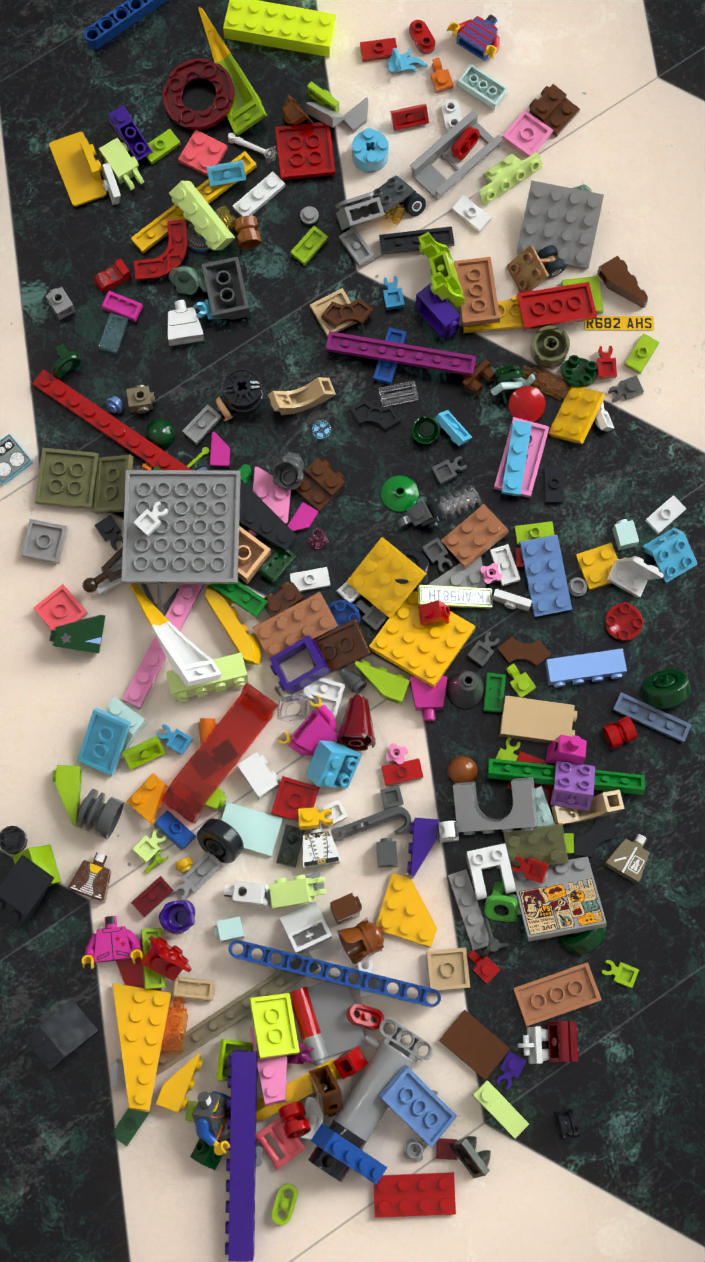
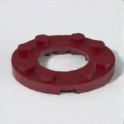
(191, 71)

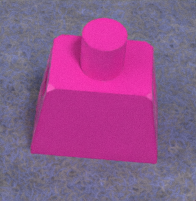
(428, 698)
(566, 750)

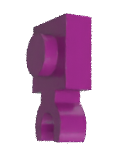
(302, 1056)

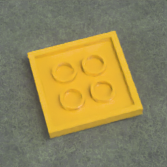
(377, 577)

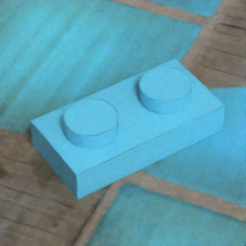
(226, 173)
(453, 428)

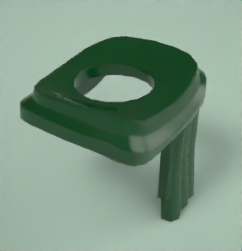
(66, 362)
(501, 376)

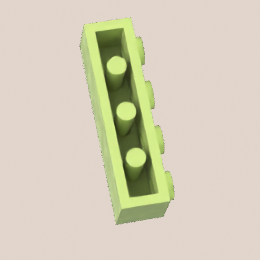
(201, 215)

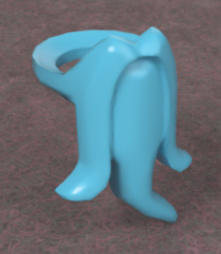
(403, 62)

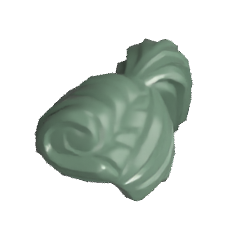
(187, 280)

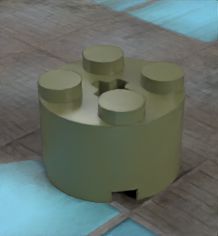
(557, 352)

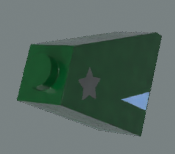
(80, 634)

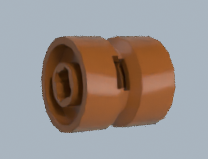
(247, 231)

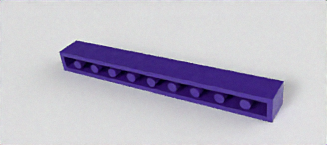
(242, 1156)

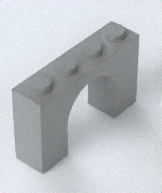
(472, 819)

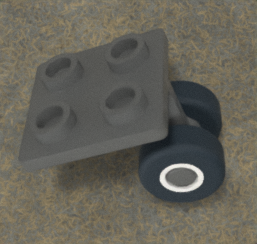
(398, 191)

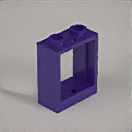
(437, 312)
(309, 677)

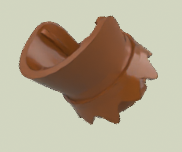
(361, 940)

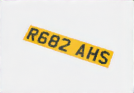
(620, 323)

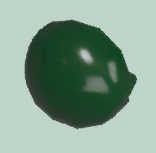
(425, 430)
(160, 433)

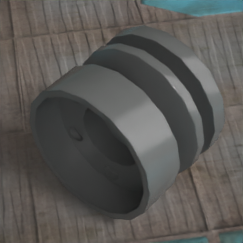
(102, 814)

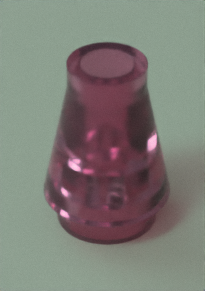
(318, 542)

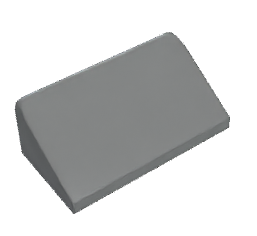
(323, 113)

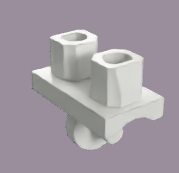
(533, 1045)

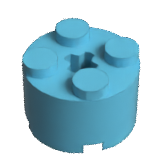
(370, 150)

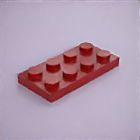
(556, 306)
(415, 1195)

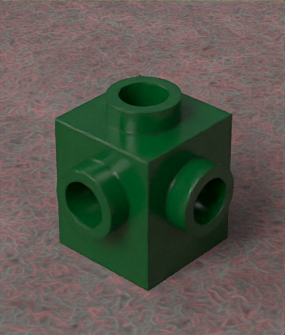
(205, 1154)

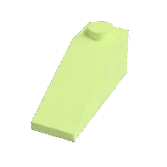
(500, 1109)

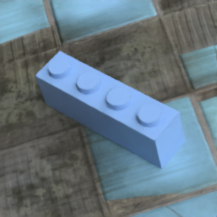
(585, 667)

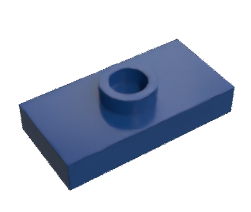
(174, 830)

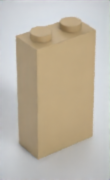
(536, 719)

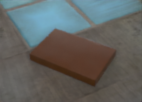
(342, 646)
(474, 1044)

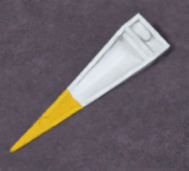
(185, 658)

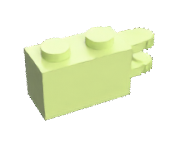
(121, 163)
(294, 892)

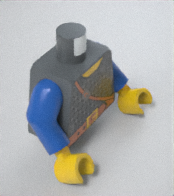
(210, 1119)

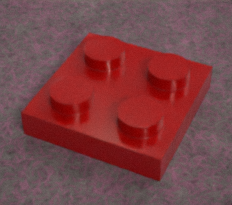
(293, 796)

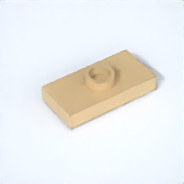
(194, 988)

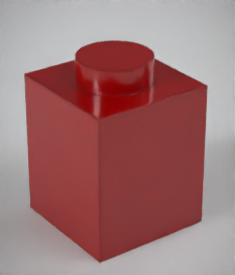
(350, 1062)

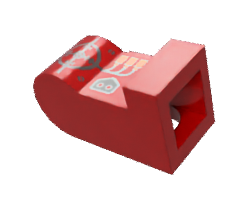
(112, 276)

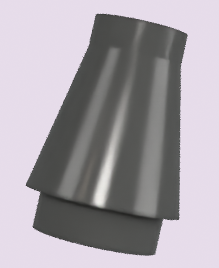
(353, 680)

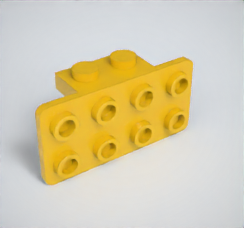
(78, 168)

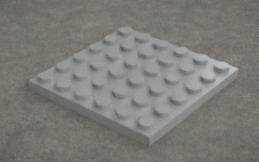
(196, 536)

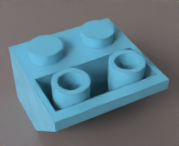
(333, 765)

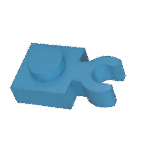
(393, 296)
(177, 741)

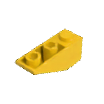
(175, 1089)

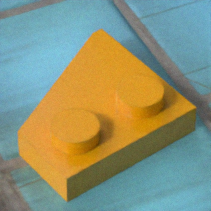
(148, 798)

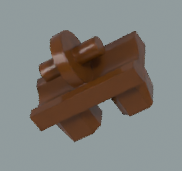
(483, 371)

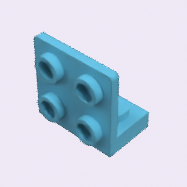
(671, 553)

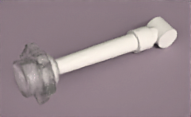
(270, 153)

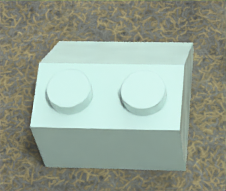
(122, 711)

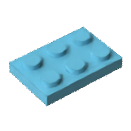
(103, 741)

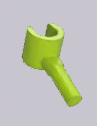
(158, 860)

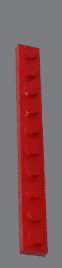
(106, 423)

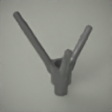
(161, 607)
(493, 943)

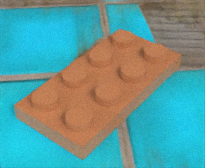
(479, 291)
(294, 623)
(557, 994)

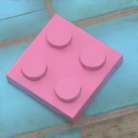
(527, 134)

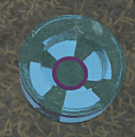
(321, 429)

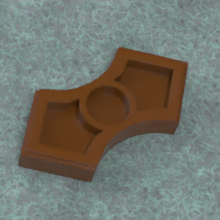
(355, 312)
(533, 652)

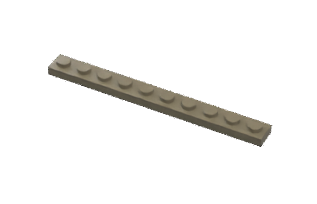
(233, 1013)

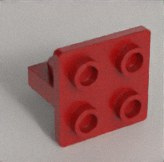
(165, 959)

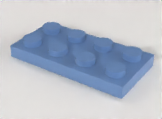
(545, 575)
(417, 1105)

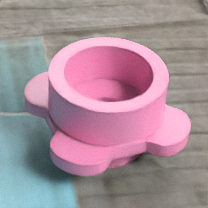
(486, 573)
(399, 759)

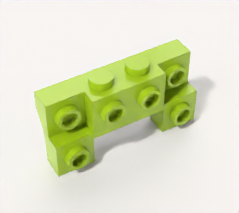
(443, 271)

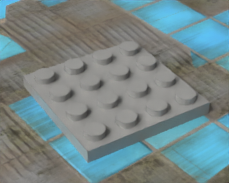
(561, 219)

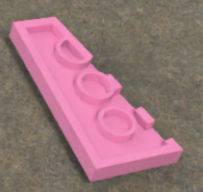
(272, 1076)

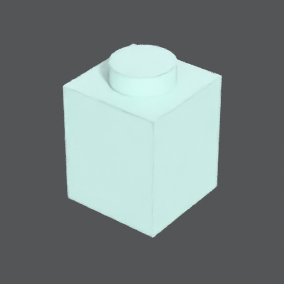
(625, 534)
(229, 929)

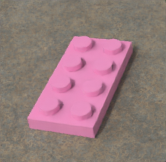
(535, 449)

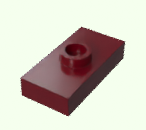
(152, 896)

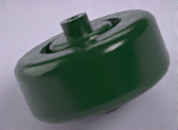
(666, 689)
(583, 942)

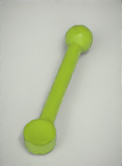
(205, 451)

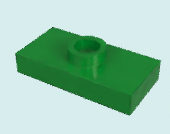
(494, 693)

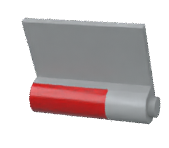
(323, 1020)

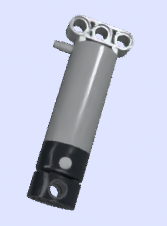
(363, 1105)

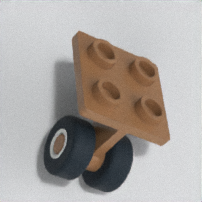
(533, 268)

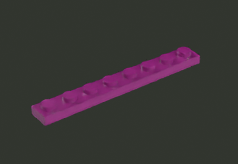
(401, 353)

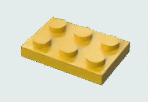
(577, 414)

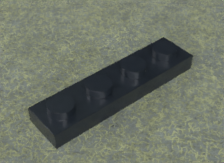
(409, 240)

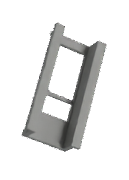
(432, 179)

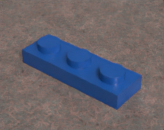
(386, 370)

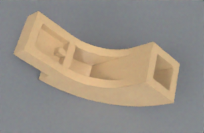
(302, 398)
(601, 805)

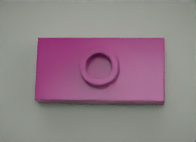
(122, 306)

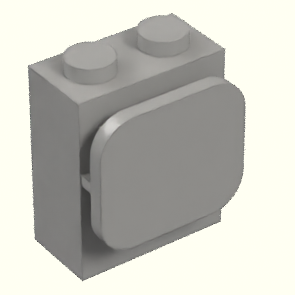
(359, 210)

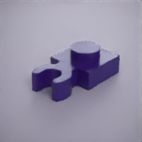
(511, 1066)

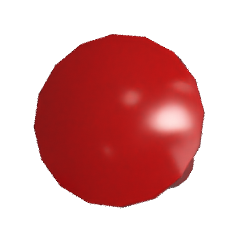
(527, 403)
(624, 621)

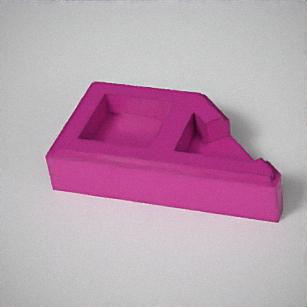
(219, 452)

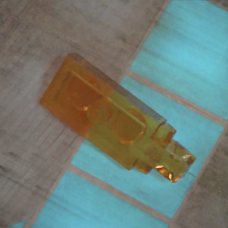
(547, 382)
(175, 1027)

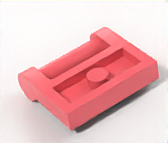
(290, 1147)

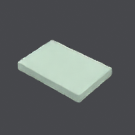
(256, 828)

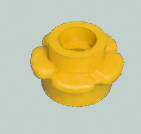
(184, 864)

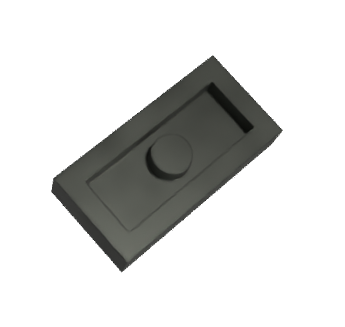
(290, 846)
(474, 1162)

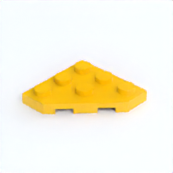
(405, 913)

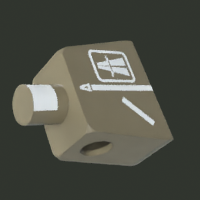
(629, 858)

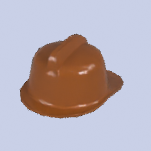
(293, 112)

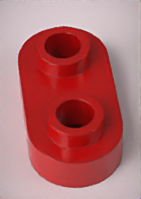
(422, 35)
(465, 143)
(364, 1015)

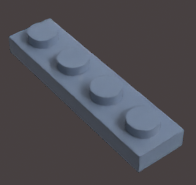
(652, 717)

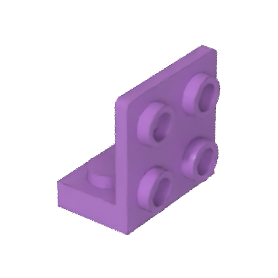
(573, 785)

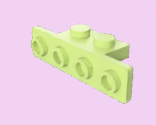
(507, 175)

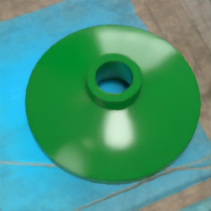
(398, 502)

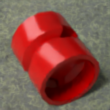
(618, 733)
(295, 1122)

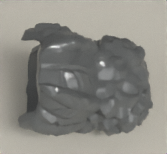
(288, 471)

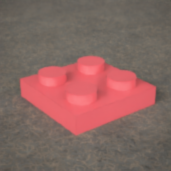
(202, 152)
(60, 608)

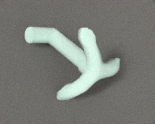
(519, 382)

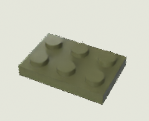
(110, 483)
(541, 843)

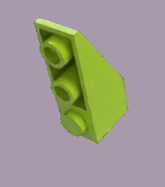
(388, 685)

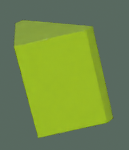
(44, 858)
(226, 1049)

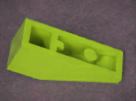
(68, 783)

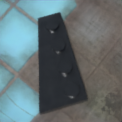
(262, 520)

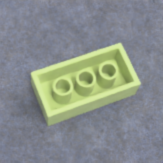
(232, 671)

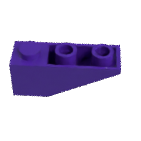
(129, 133)
(424, 837)

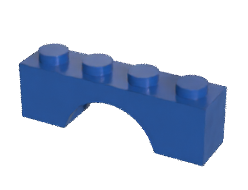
(348, 1154)

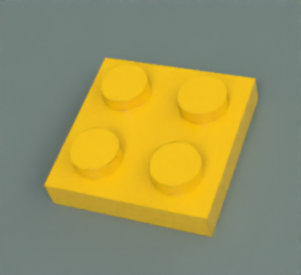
(596, 565)

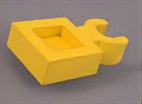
(310, 818)

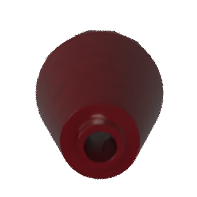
(357, 725)

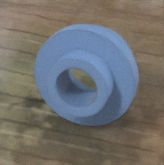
(114, 405)

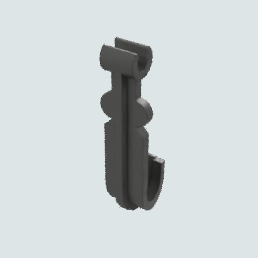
(374, 820)

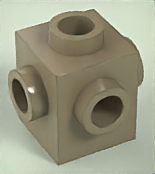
(140, 399)

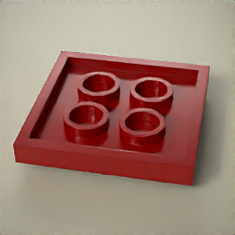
(305, 151)

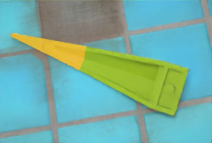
(247, 106)

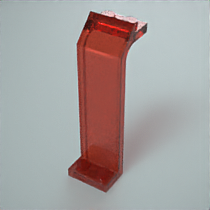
(219, 753)

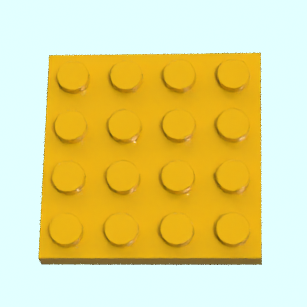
(418, 648)

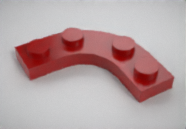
(170, 259)

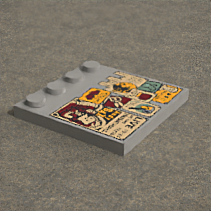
(561, 904)

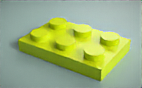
(274, 1026)

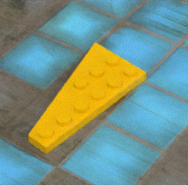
(141, 1031)

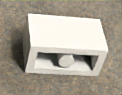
(258, 775)

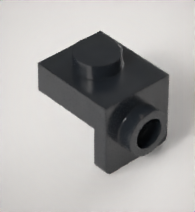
(436, 514)

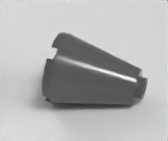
(465, 689)

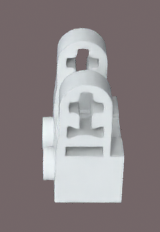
(488, 858)

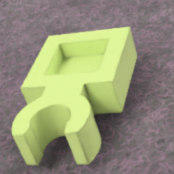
(149, 847)

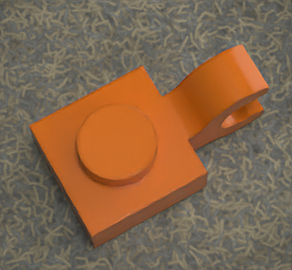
(441, 78)

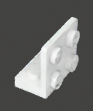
(632, 574)

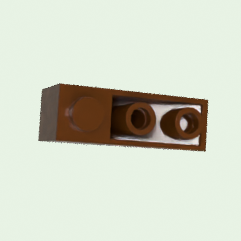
(619, 280)

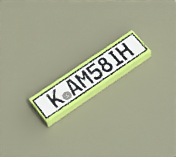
(456, 596)

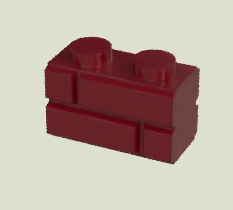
(562, 1041)

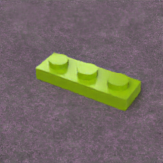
(152, 979)

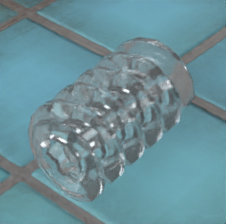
(459, 501)

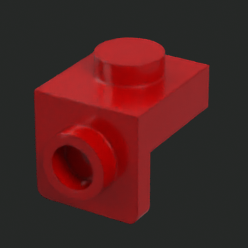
(433, 613)

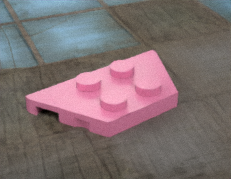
(272, 495)

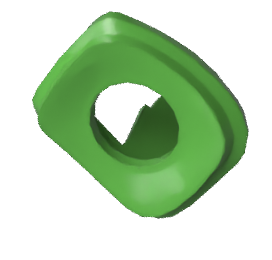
(498, 899)

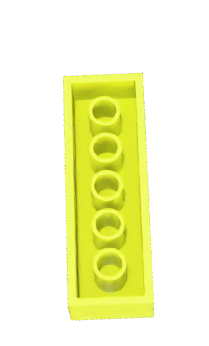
(280, 26)

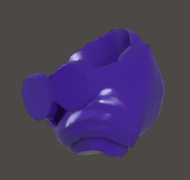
(177, 916)

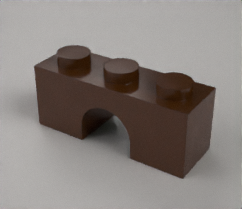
(345, 908)

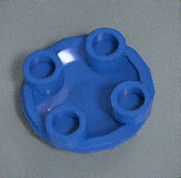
(344, 612)

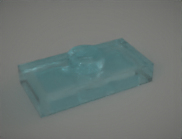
(113, 333)

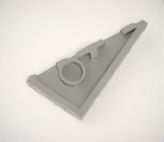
(462, 577)

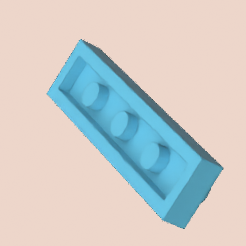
(516, 458)

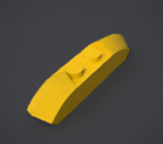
(237, 632)
(295, 1092)

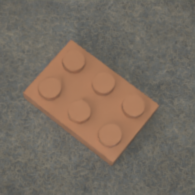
(474, 536)

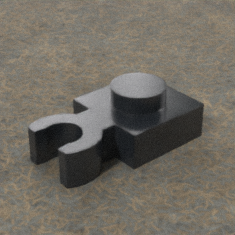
(108, 530)

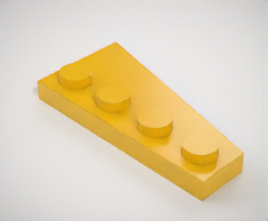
(509, 318)

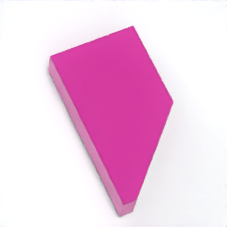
(303, 518)

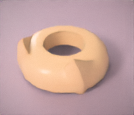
(221, 407)

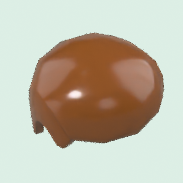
(462, 770)

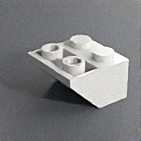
(306, 927)

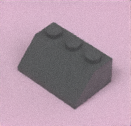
(226, 289)

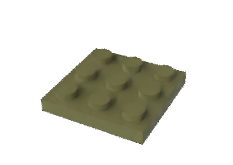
(67, 478)

